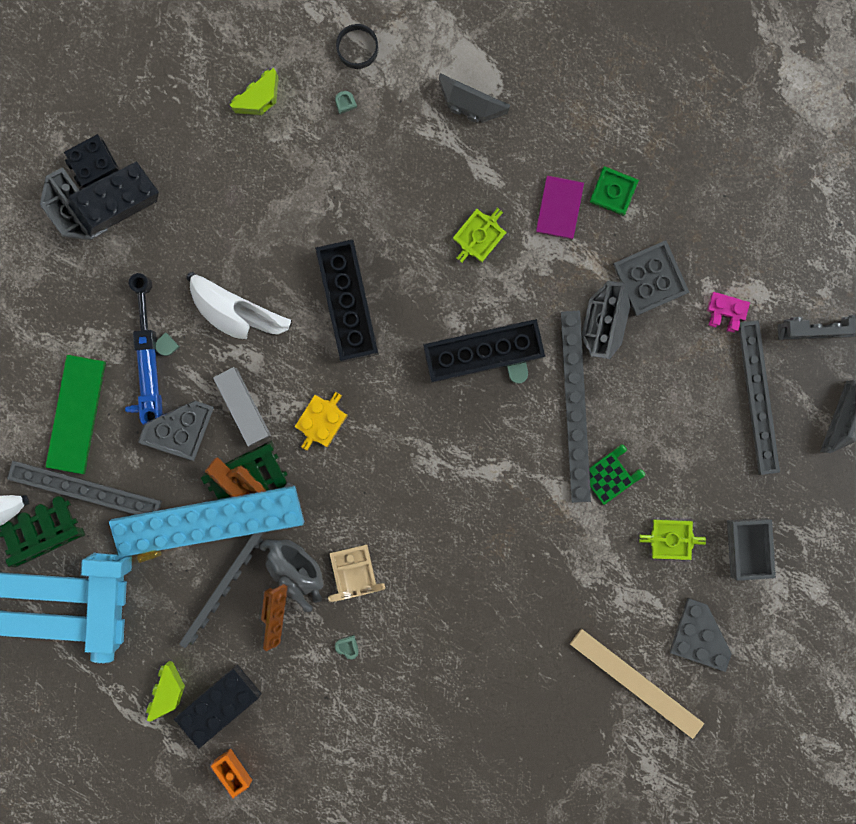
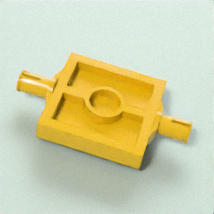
(321, 420)

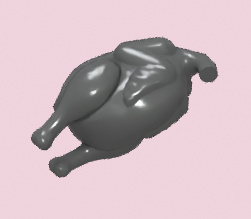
(294, 568)

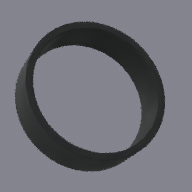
(351, 28)

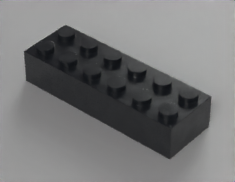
(347, 301)
(484, 351)

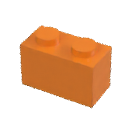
(231, 773)

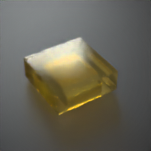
(148, 555)

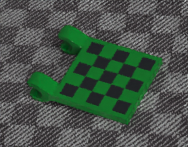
(610, 478)

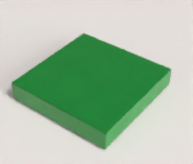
(614, 191)

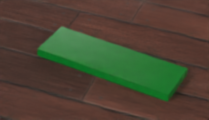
(75, 414)

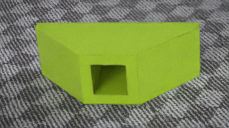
(258, 96)
(166, 693)

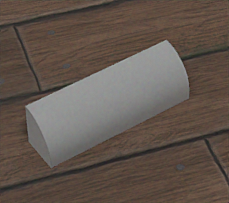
(242, 406)

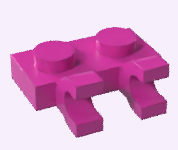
(729, 307)

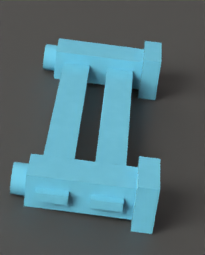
(102, 591)

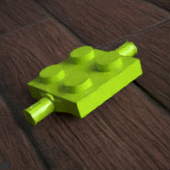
(479, 235)
(672, 539)

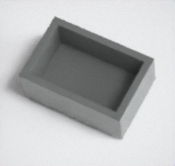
(751, 549)

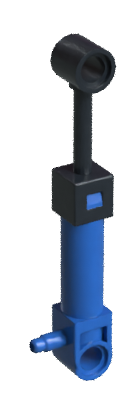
(145, 345)

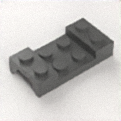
(801, 329)

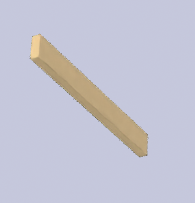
(637, 683)

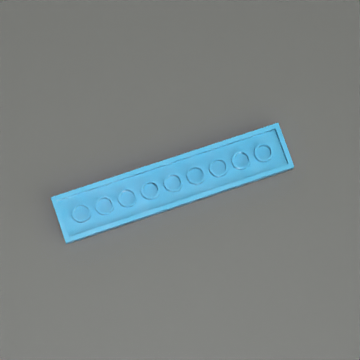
(207, 521)

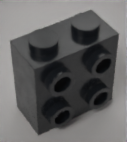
(90, 161)

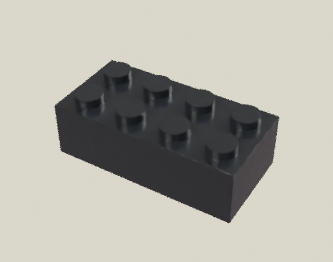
(113, 198)
(217, 706)

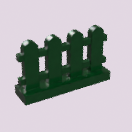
(248, 460)
(32, 539)

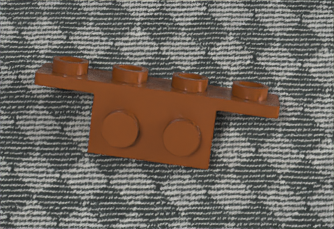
(234, 481)
(273, 615)

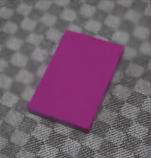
(559, 207)

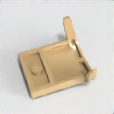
(353, 573)

